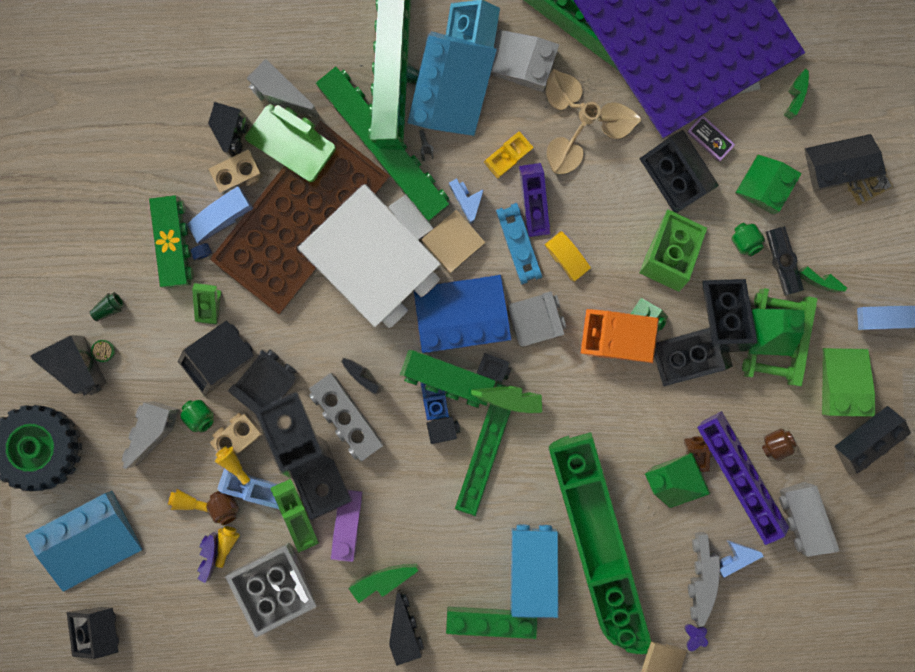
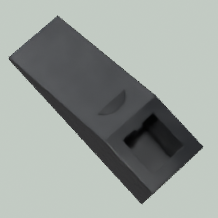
(403, 638)

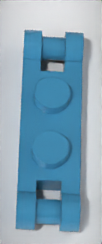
(518, 243)

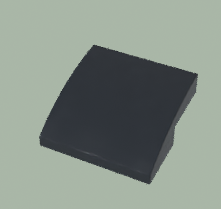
(357, 371)

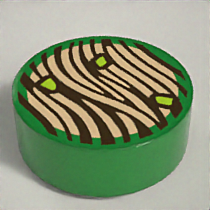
(103, 351)

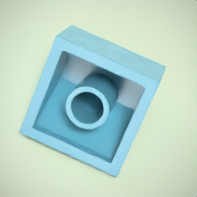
(473, 22)

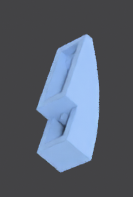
(219, 214)
(886, 317)
(255, 491)

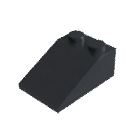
(689, 357)

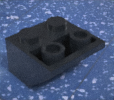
(228, 127)

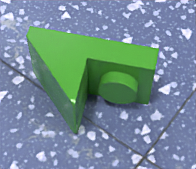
(206, 303)

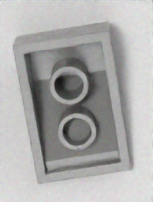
(523, 59)
(277, 90)

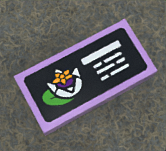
(710, 138)

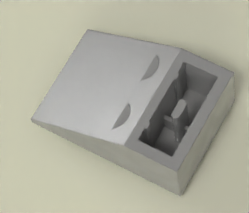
(153, 425)

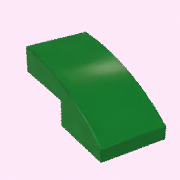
(799, 90)
(827, 282)

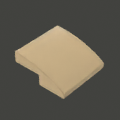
(452, 241)
(664, 658)

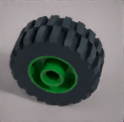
(37, 448)

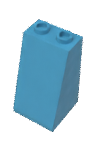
(534, 571)

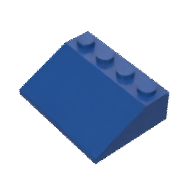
(462, 314)

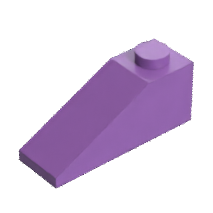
(346, 529)

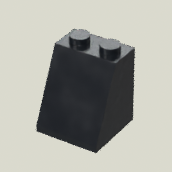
(215, 357)
(72, 365)

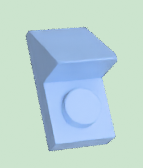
(469, 205)
(742, 557)

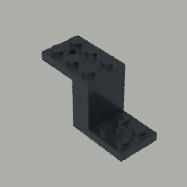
(303, 455)

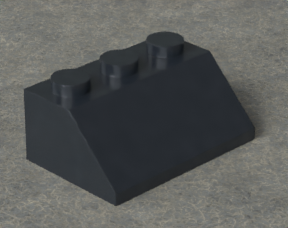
(844, 162)
(679, 171)
(729, 314)
(872, 440)

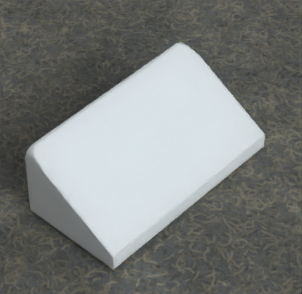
(410, 217)

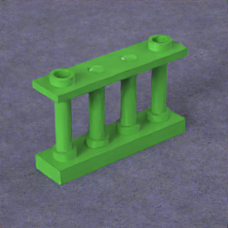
(795, 372)

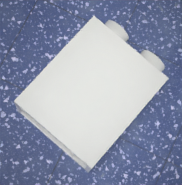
(371, 258)

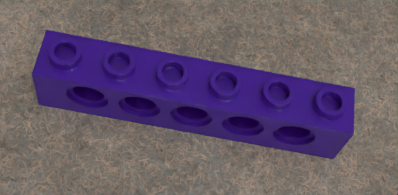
(743, 478)

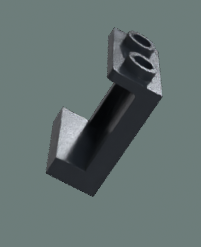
(264, 381)

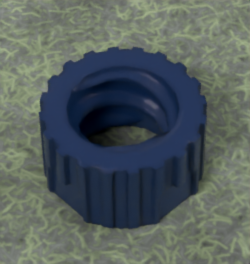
(201, 251)

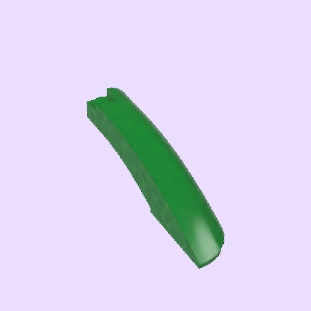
(599, 542)

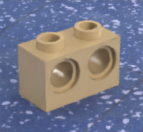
(234, 167)
(239, 441)

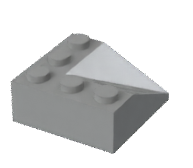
(271, 590)

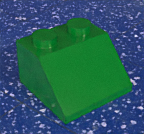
(768, 183)

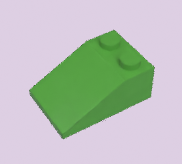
(673, 251)
(847, 383)

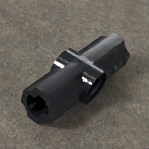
(789, 275)

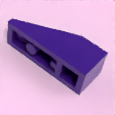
(534, 199)

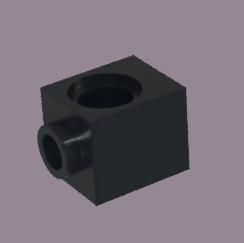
(443, 430)

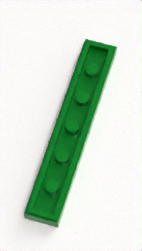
(482, 459)

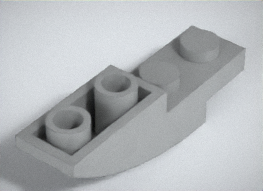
(705, 587)

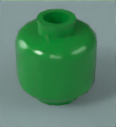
(748, 239)
(197, 416)

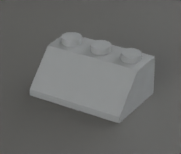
(808, 519)

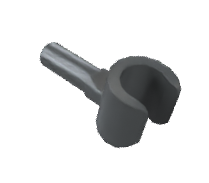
(426, 148)

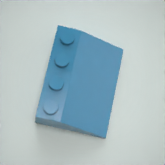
(451, 84)
(84, 541)

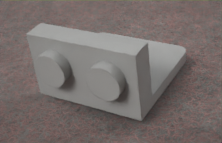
(537, 319)

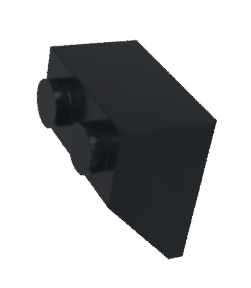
(93, 632)

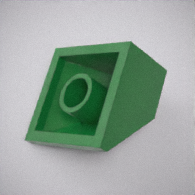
(777, 331)
(677, 481)

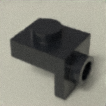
(494, 368)

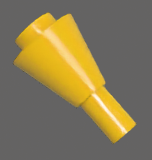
(228, 460)
(183, 501)
(226, 539)

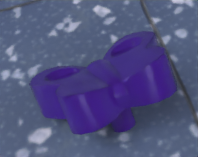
(697, 637)

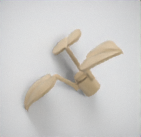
(616, 120)

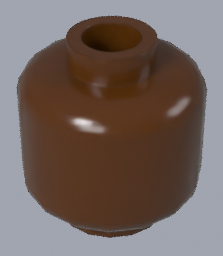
(779, 444)
(222, 508)

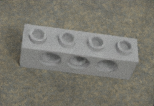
(331, 385)

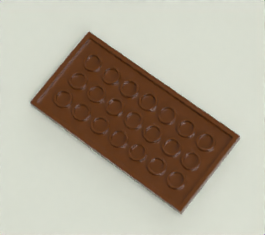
(265, 243)

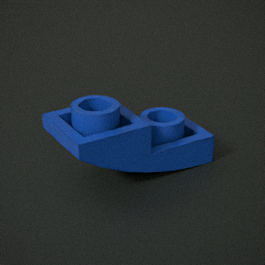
(434, 404)

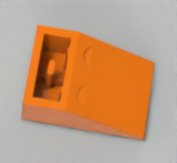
(619, 336)

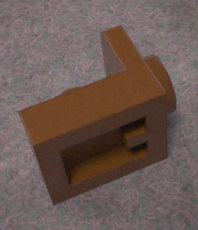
(700, 451)

